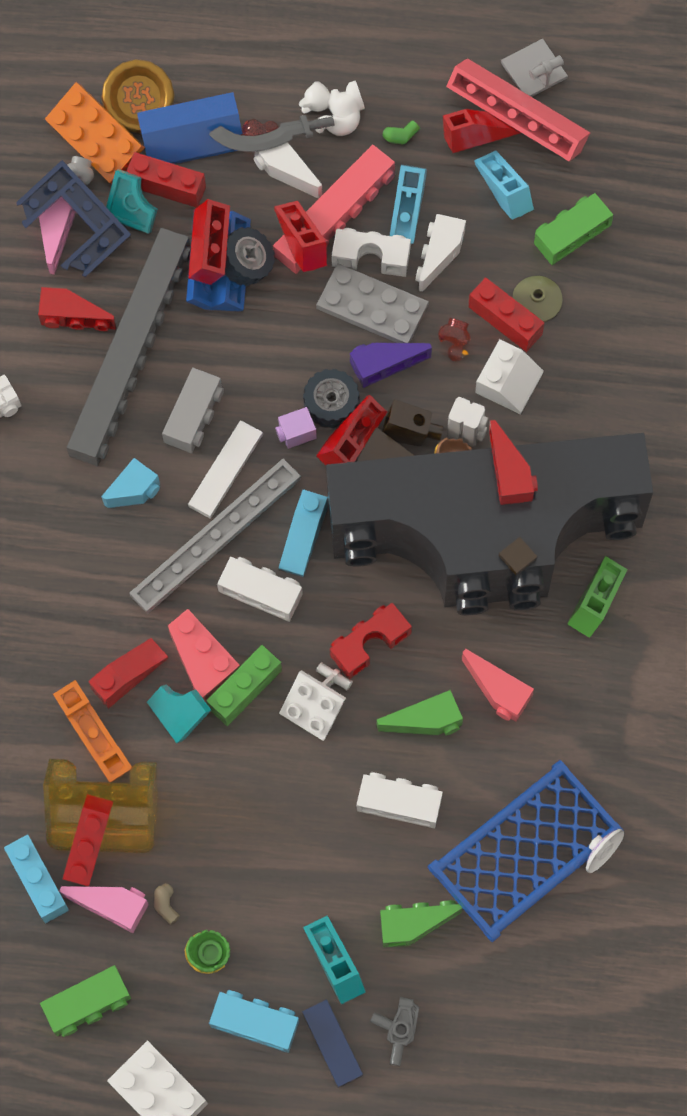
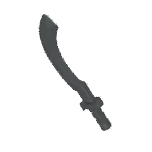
(271, 139)

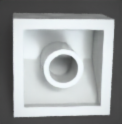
(509, 377)

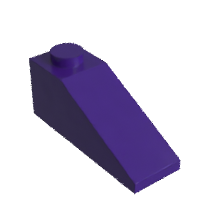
(382, 360)

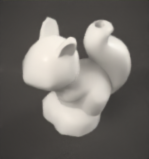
(343, 105)

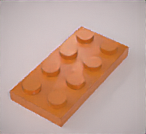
(93, 132)

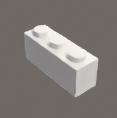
(260, 588)
(399, 800)

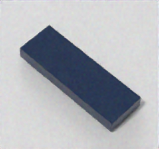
(332, 1043)

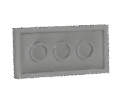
(372, 305)

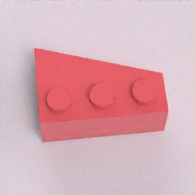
(201, 654)

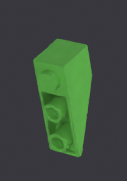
(409, 925)

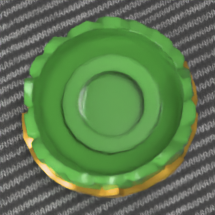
(207, 951)

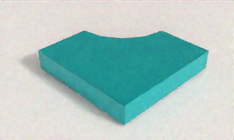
(129, 204)
(178, 711)

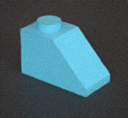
(132, 486)

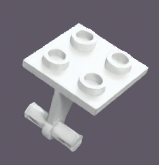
(314, 703)

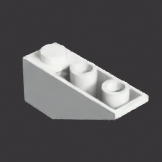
(443, 247)

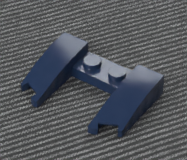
(66, 184)

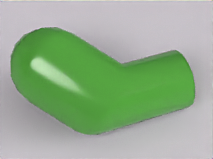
(401, 135)

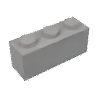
(193, 410)

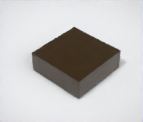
(518, 556)

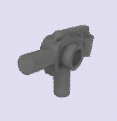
(400, 1029)

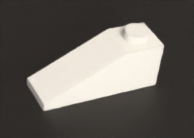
(289, 168)

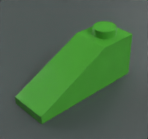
(597, 597)
(427, 717)

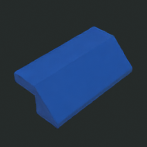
(183, 129)
(223, 293)

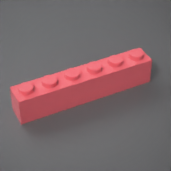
(518, 109)
(344, 199)

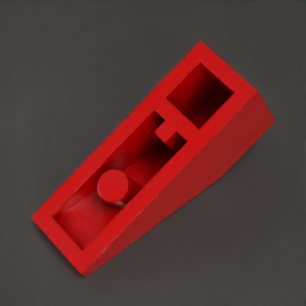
(302, 236)
(353, 434)
(511, 469)
(127, 672)

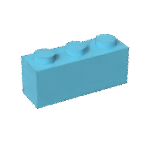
(36, 879)
(254, 1021)

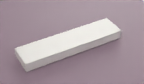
(225, 469)

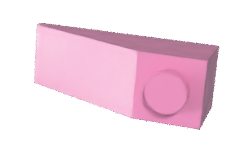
(55, 228)
(111, 903)

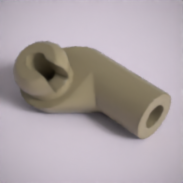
(162, 903)

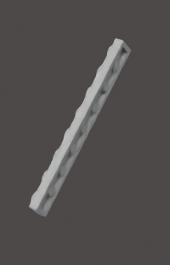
(215, 536)

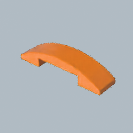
(92, 731)

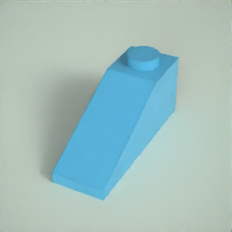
(505, 185)
(408, 201)
(303, 532)

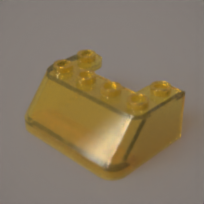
(131, 818)

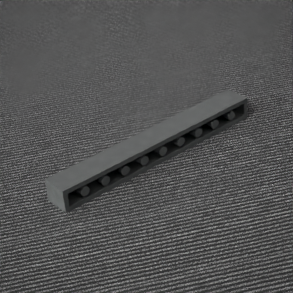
(129, 347)

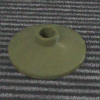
(545, 307)

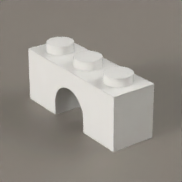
(352, 245)

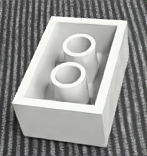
(155, 1086)

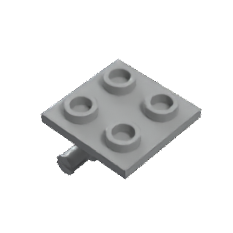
(534, 68)

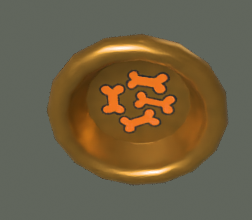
(136, 88)

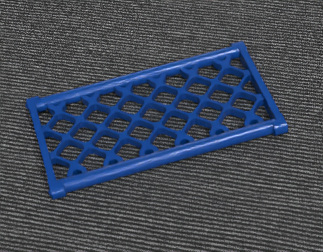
(493, 932)

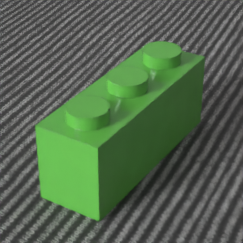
(573, 228)
(244, 685)
(86, 1002)

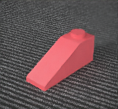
(501, 689)

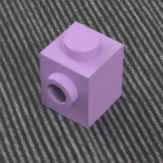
(296, 428)

